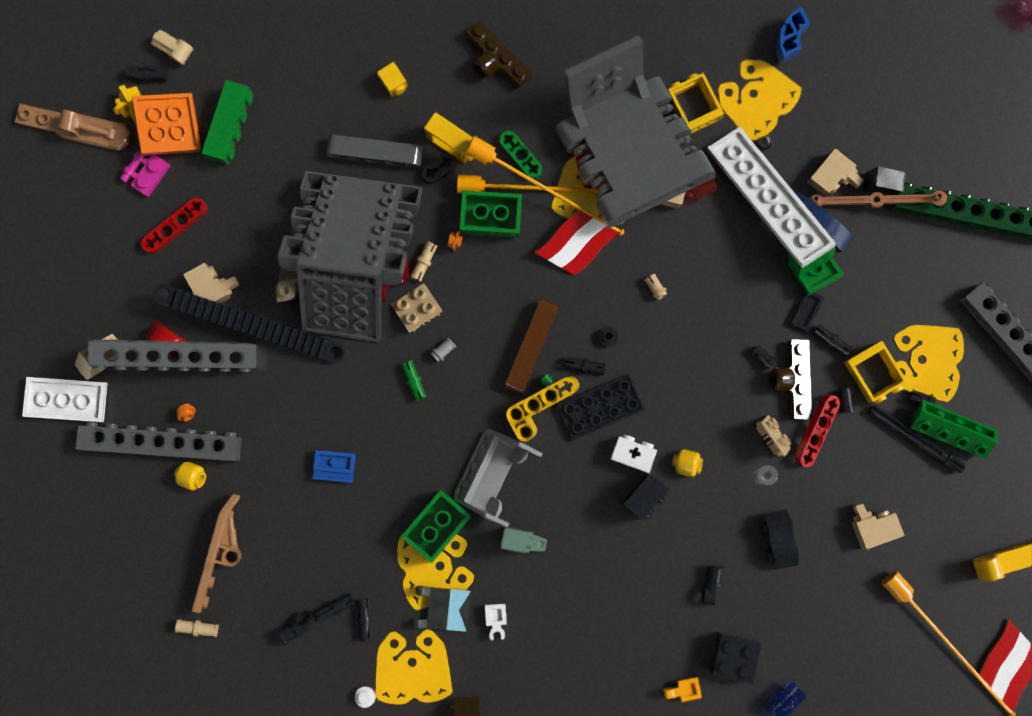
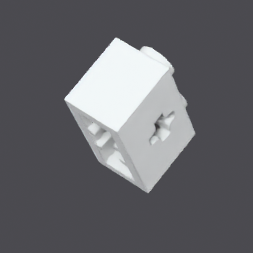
(642, 462)

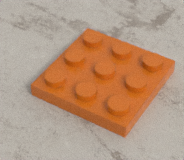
(166, 124)

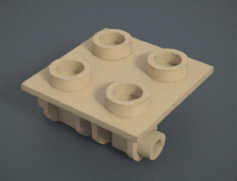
(416, 308)
(781, 442)

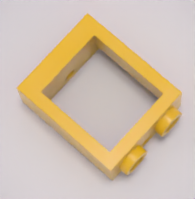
(705, 120)
(448, 137)
(895, 387)

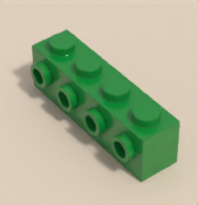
(227, 122)
(954, 429)

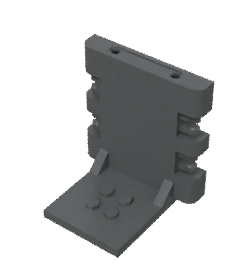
(628, 140)
(346, 249)

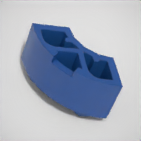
(788, 39)

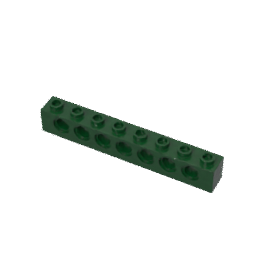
(965, 217)

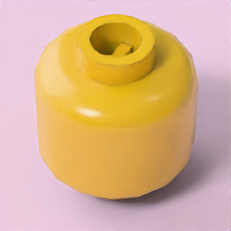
(687, 463)
(190, 476)

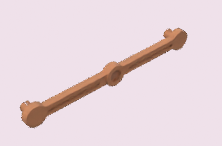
(937, 198)

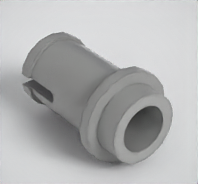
(442, 350)

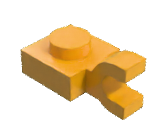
(687, 689)

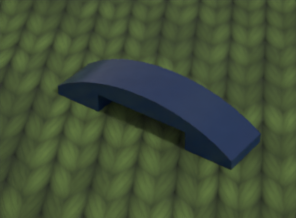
(828, 222)

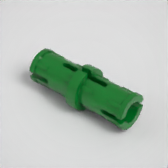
(413, 380)

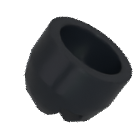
(765, 142)

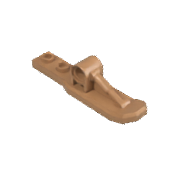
(76, 127)
(223, 541)

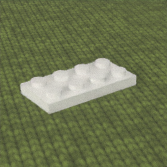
(65, 399)

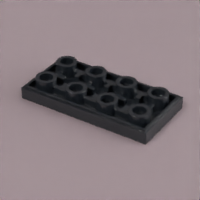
(600, 407)

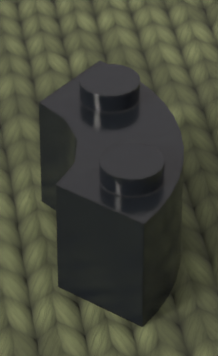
(780, 539)

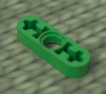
(507, 147)

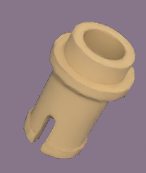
(656, 287)

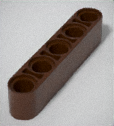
(531, 347)

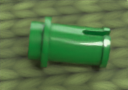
(547, 381)

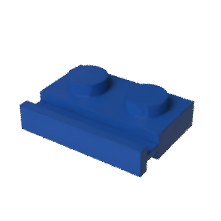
(334, 466)

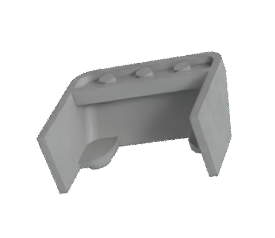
(487, 473)

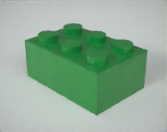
(490, 214)
(436, 526)

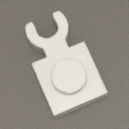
(496, 617)

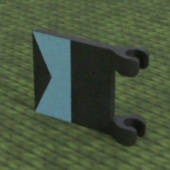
(446, 609)

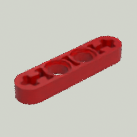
(176, 228)
(814, 429)

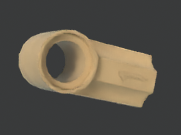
(176, 49)

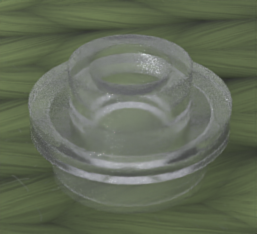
(773, 478)

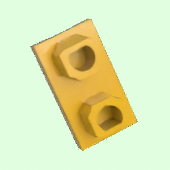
(126, 104)

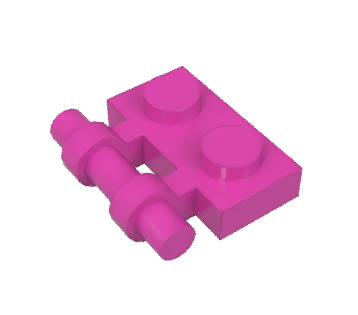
(148, 176)

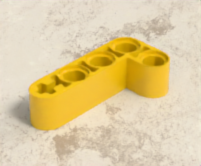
(543, 401)
(995, 565)

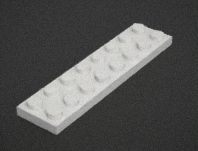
(771, 197)

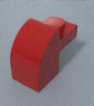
(159, 332)

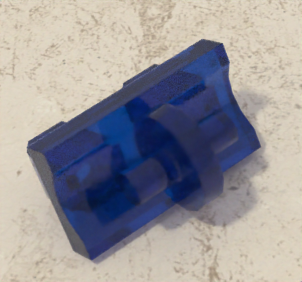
(787, 701)

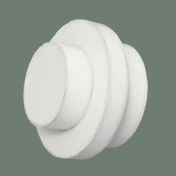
(365, 696)

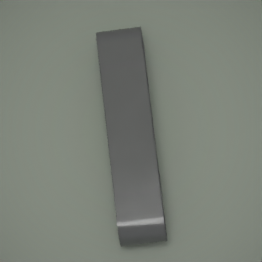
(374, 151)

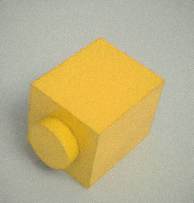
(392, 79)

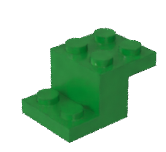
(817, 273)

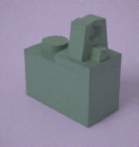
(522, 540)

